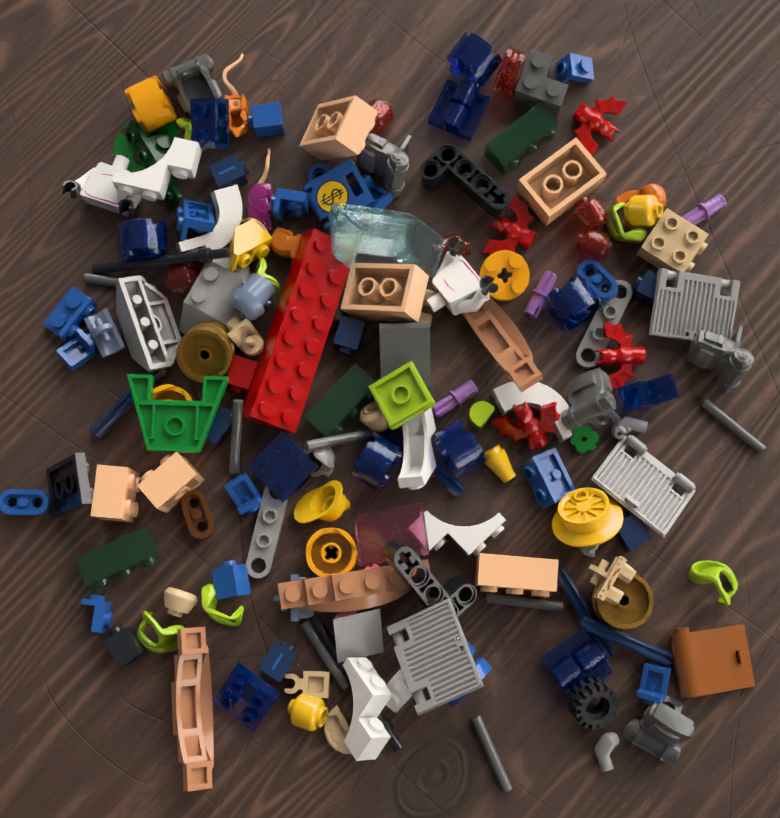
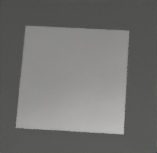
(358, 635)

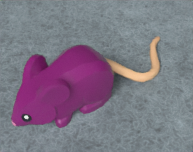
(260, 197)

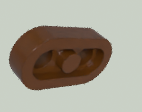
(197, 515)

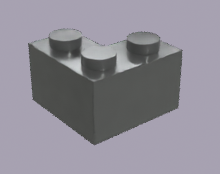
(536, 87)

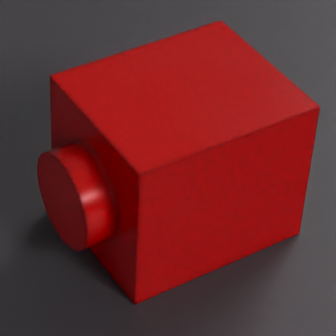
(241, 374)

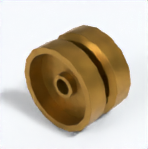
(196, 361)
(637, 605)

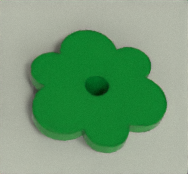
(587, 433)

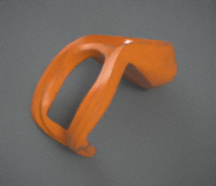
(650, 189)

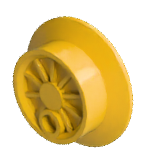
(586, 518)

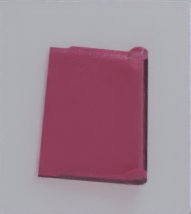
(382, 526)

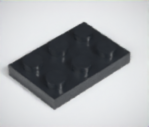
(69, 485)

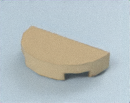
(336, 730)

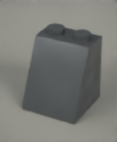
(403, 344)

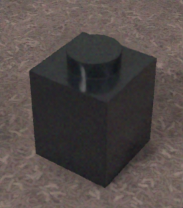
(124, 646)

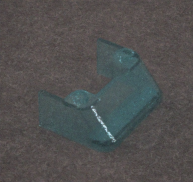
(383, 234)

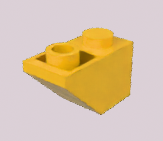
(248, 244)

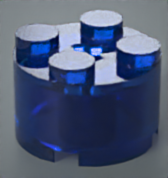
(473, 59)
(142, 239)
(572, 303)
(459, 448)
(375, 462)

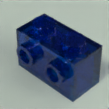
(210, 123)

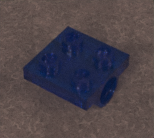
(459, 108)
(283, 466)
(576, 661)
(246, 697)

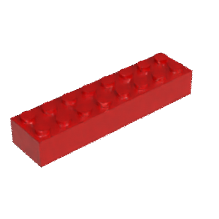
(297, 335)

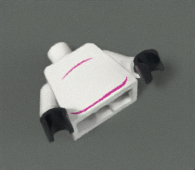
(98, 190)
(459, 284)

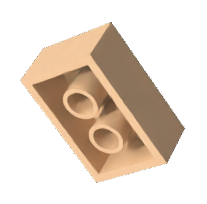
(339, 128)
(561, 181)
(385, 292)
(516, 574)

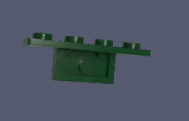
(149, 152)

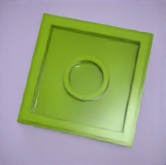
(402, 395)

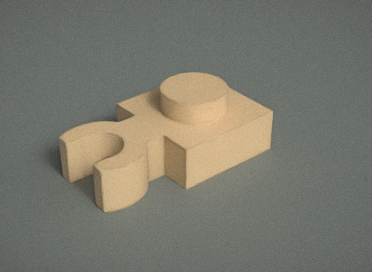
(313, 683)

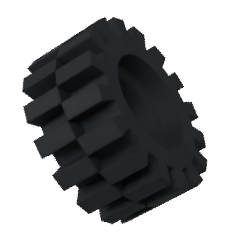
(601, 712)

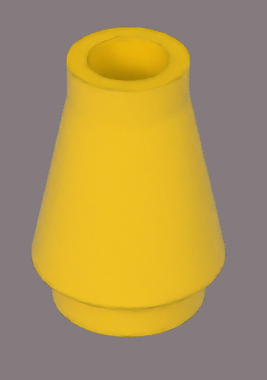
(499, 463)

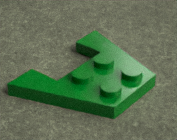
(176, 423)

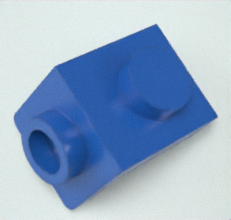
(574, 68)
(380, 195)
(77, 350)
(244, 493)
(102, 617)
(654, 684)

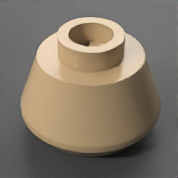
(373, 417)
(179, 601)

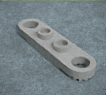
(593, 338)
(266, 533)

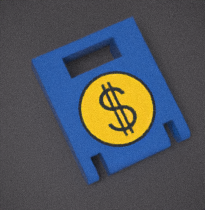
(334, 188)

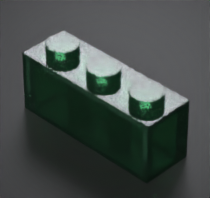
(521, 139)
(341, 402)
(119, 558)

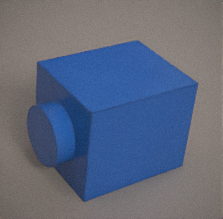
(267, 119)
(231, 580)

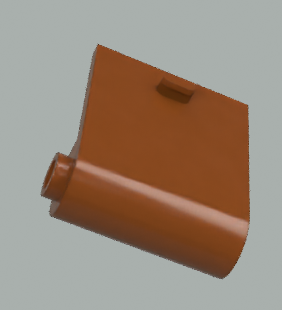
(711, 660)

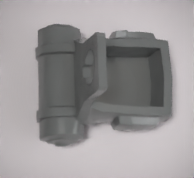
(192, 81)
(386, 162)
(721, 356)
(589, 399)
(660, 730)

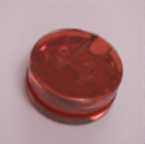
(510, 70)

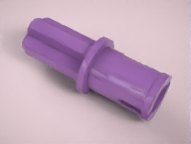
(704, 210)
(540, 294)
(455, 398)

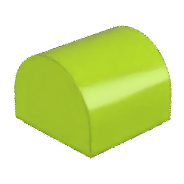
(480, 413)

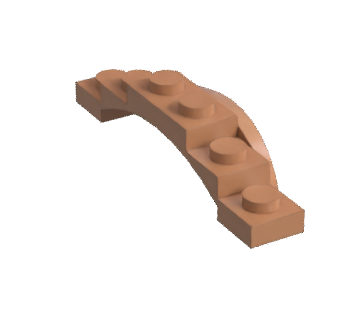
(504, 344)
(345, 590)
(193, 709)

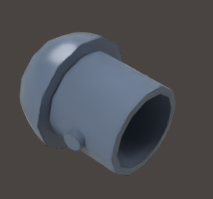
(252, 297)

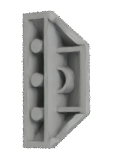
(211, 294)
(146, 323)

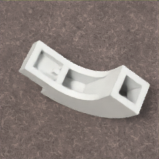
(228, 216)
(536, 397)

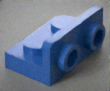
(291, 202)
(195, 216)
(70, 314)
(547, 477)

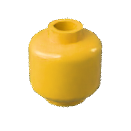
(643, 210)
(307, 712)

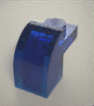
(647, 394)

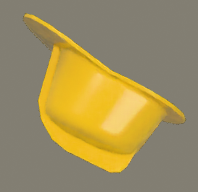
(322, 503)

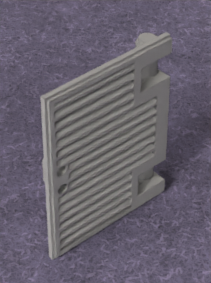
(692, 305)
(644, 485)
(435, 657)

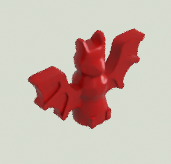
(592, 120)
(516, 232)
(624, 355)
(530, 427)

